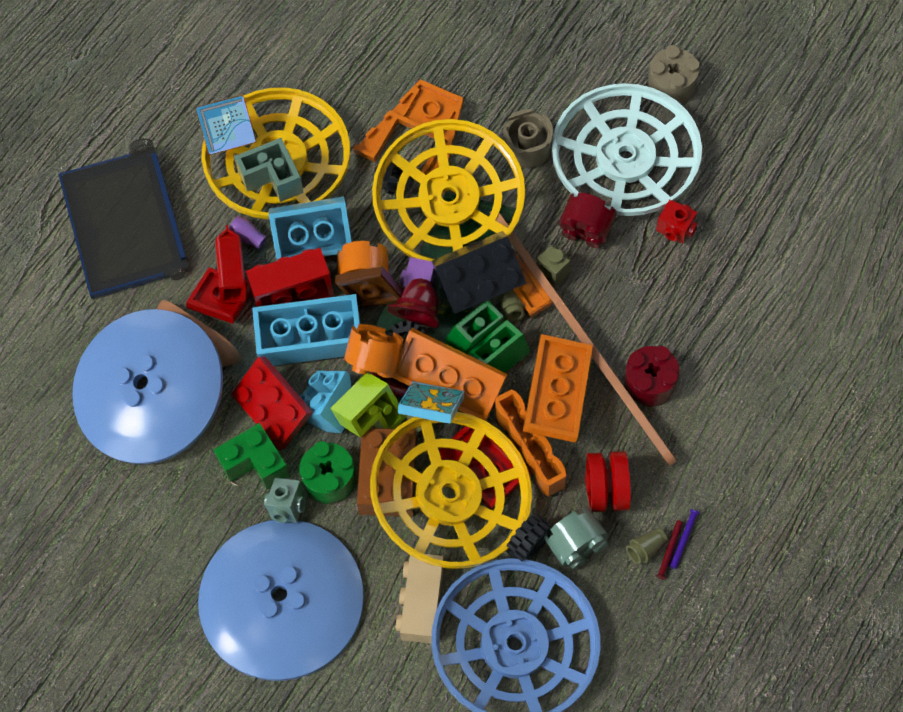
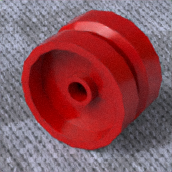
(603, 481)

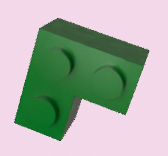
(249, 452)

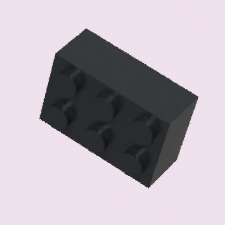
(478, 272)

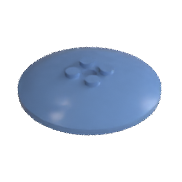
(174, 405)
(290, 635)

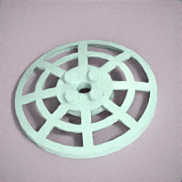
(627, 139)

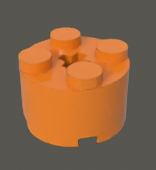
(361, 256)
(373, 350)

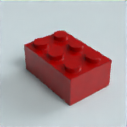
(291, 279)

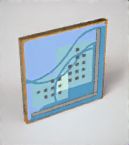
(225, 124)

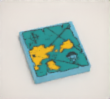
(431, 402)

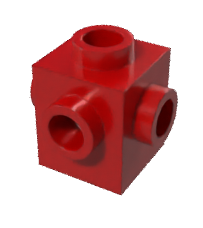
(677, 221)

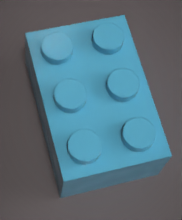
(310, 226)

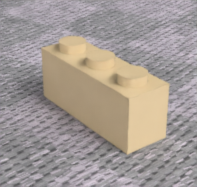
(419, 599)

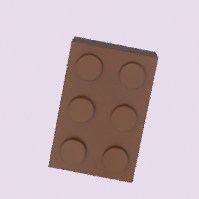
(370, 444)

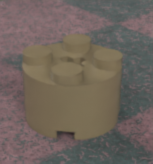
(674, 73)
(529, 137)

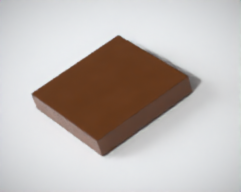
(371, 287)

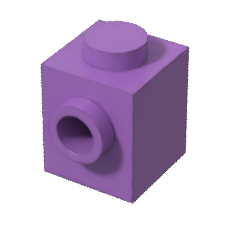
(418, 269)

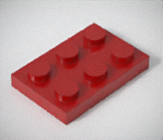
(271, 402)
(496, 456)

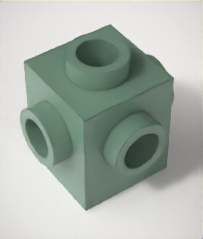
(285, 500)

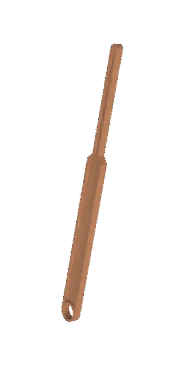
(583, 337)

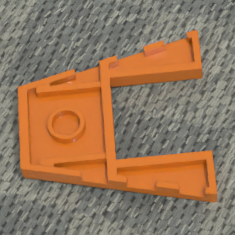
(418, 106)

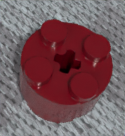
(587, 219)
(650, 362)

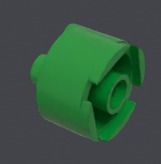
(324, 459)

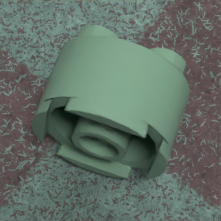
(577, 538)

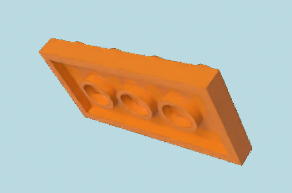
(441, 365)
(558, 388)

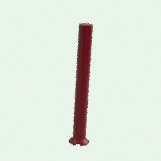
(669, 550)

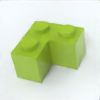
(368, 405)

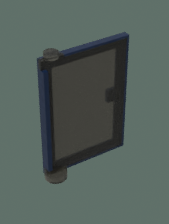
(124, 221)

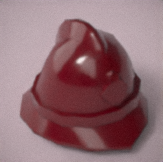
(417, 303)

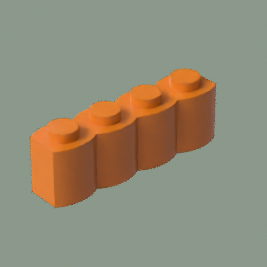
(534, 448)

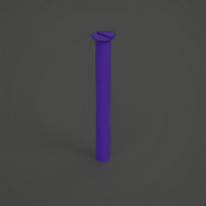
(684, 538)

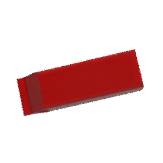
(230, 267)

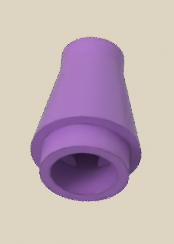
(248, 232)

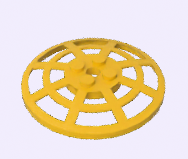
(295, 148)
(444, 179)
(459, 478)

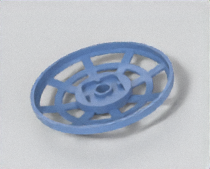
(519, 625)

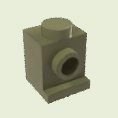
(557, 263)

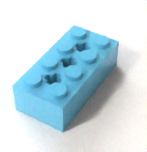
(305, 329)

